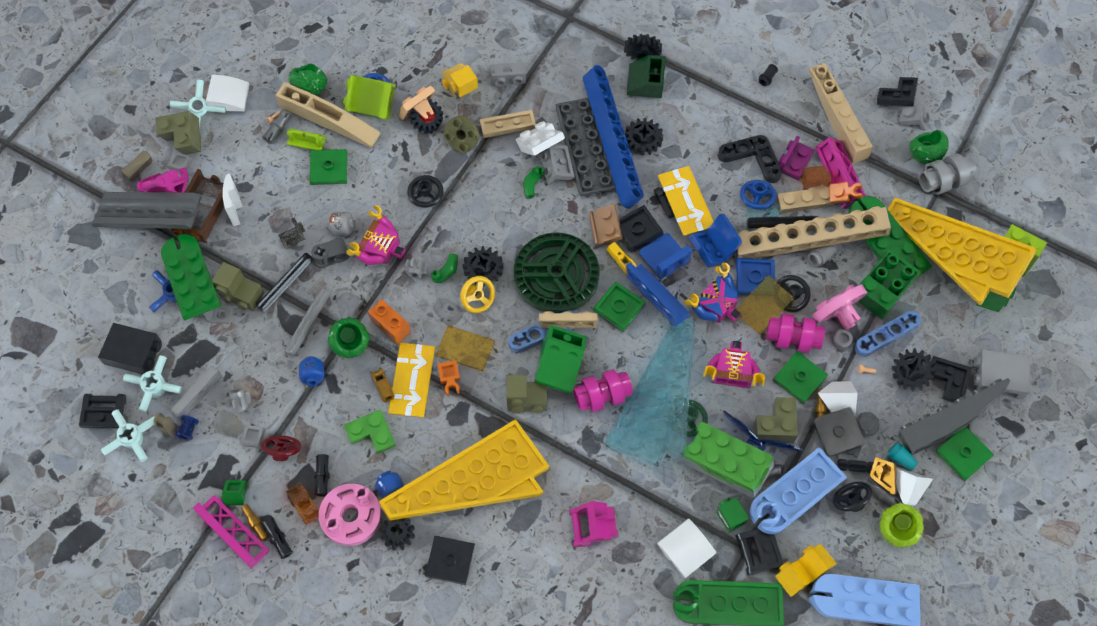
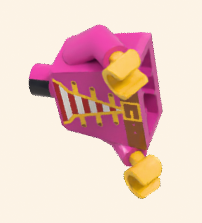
(379, 242)
(734, 368)

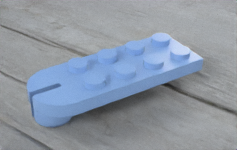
(796, 492)
(867, 600)

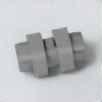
(945, 174)

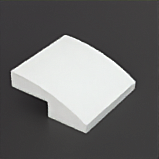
(227, 92)
(231, 199)
(686, 548)

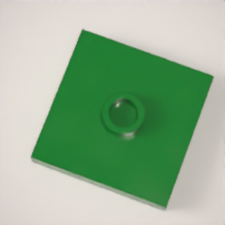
(328, 166)
(619, 306)
(800, 377)
(964, 453)

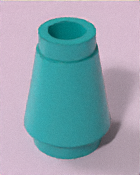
(901, 456)

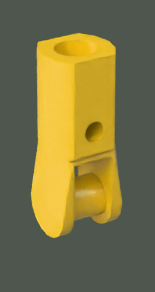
(619, 256)

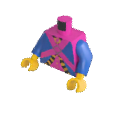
(717, 299)

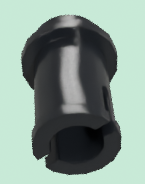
(766, 78)

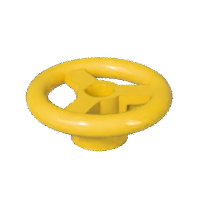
(468, 294)

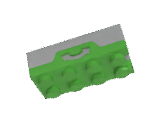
(728, 460)

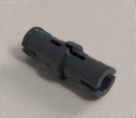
(321, 475)
(277, 538)

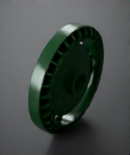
(556, 259)

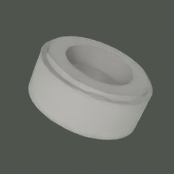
(842, 339)

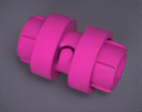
(803, 333)
(611, 388)

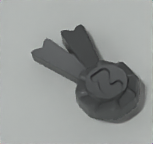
(868, 425)

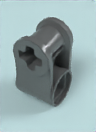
(331, 252)

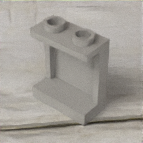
(997, 365)

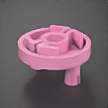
(841, 307)
(361, 500)

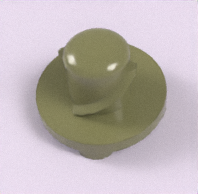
(461, 134)

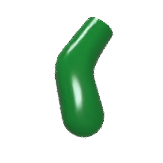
(530, 180)
(447, 270)

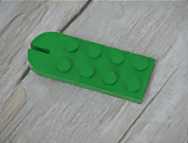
(896, 241)
(189, 277)
(729, 603)

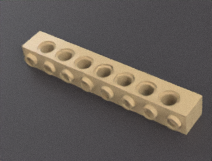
(822, 238)

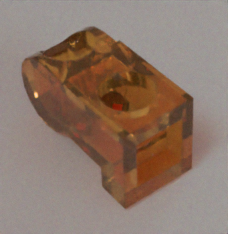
(303, 503)

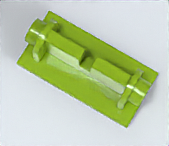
(305, 139)

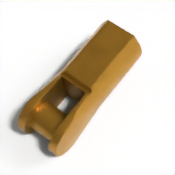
(383, 386)

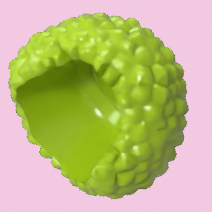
(901, 525)

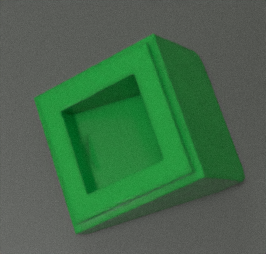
(234, 492)

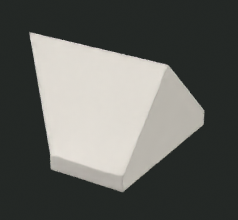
(839, 396)
(911, 485)

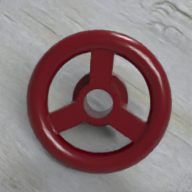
(281, 450)

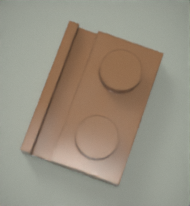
(605, 225)

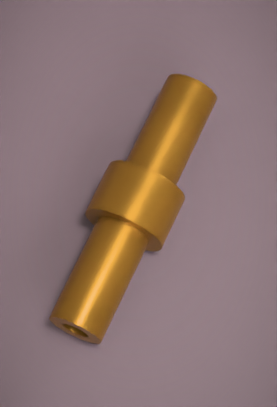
(820, 407)
(254, 522)

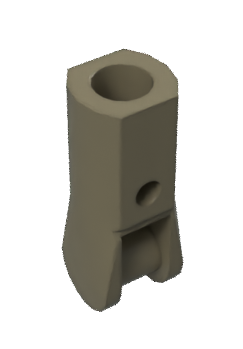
(135, 167)
(165, 424)

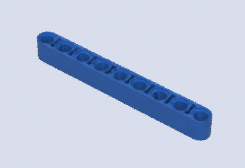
(613, 137)

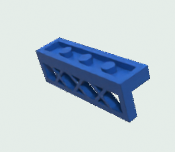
(657, 294)

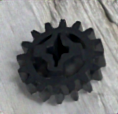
(642, 46)
(652, 132)
(487, 259)
(922, 373)

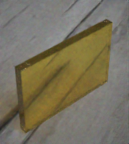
(764, 302)
(465, 348)

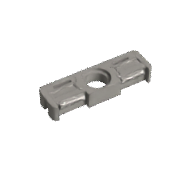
(196, 392)

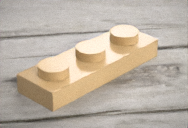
(507, 123)
(804, 199)
(568, 319)

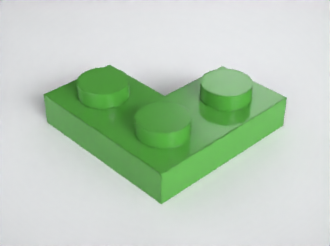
(371, 426)

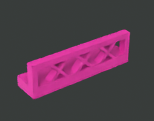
(839, 165)
(223, 532)

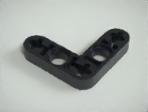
(758, 150)

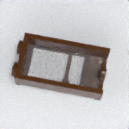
(209, 207)

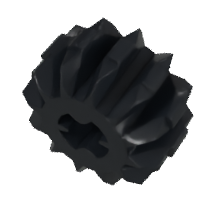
(395, 541)

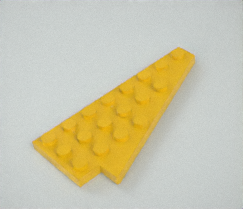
(966, 253)
(484, 474)

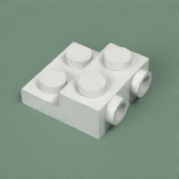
(539, 138)

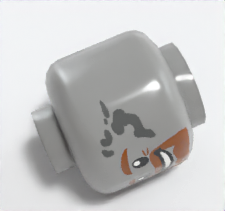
(341, 223)

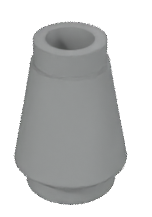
(821, 255)

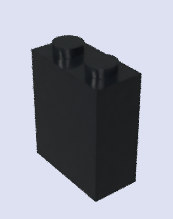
(130, 349)

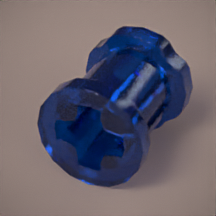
(186, 428)

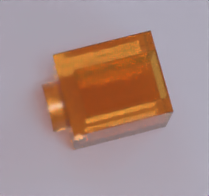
(815, 177)

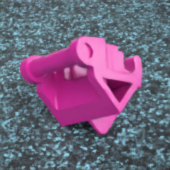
(165, 182)
(600, 521)

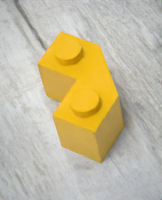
(460, 80)
(809, 567)

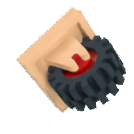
(422, 111)

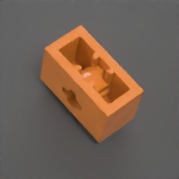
(389, 321)

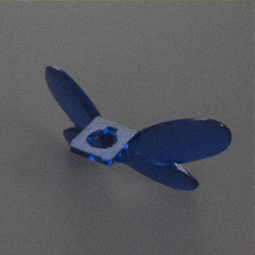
(761, 443)

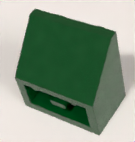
(646, 77)

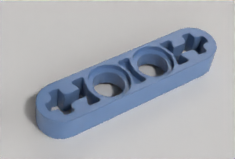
(889, 336)
(532, 342)

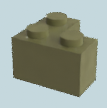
(182, 129)
(235, 288)
(525, 395)
(781, 425)

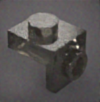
(293, 236)

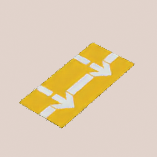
(686, 200)
(412, 379)

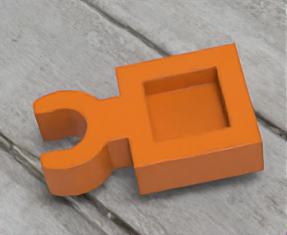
(842, 192)
(449, 374)

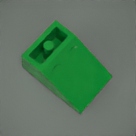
(887, 283)
(560, 359)

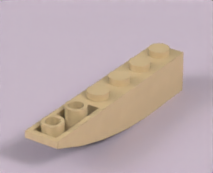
(325, 114)
(840, 114)

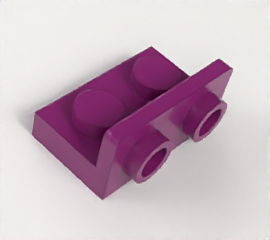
(795, 159)

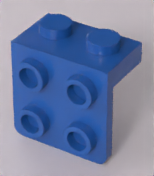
(717, 242)
(665, 255)

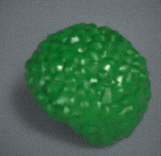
(308, 78)
(929, 146)
(348, 338)

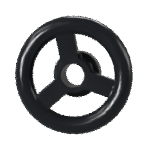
(424, 183)
(798, 292)
(852, 499)

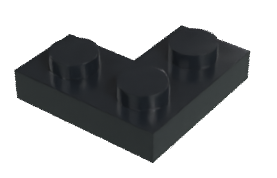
(900, 96)
(955, 375)

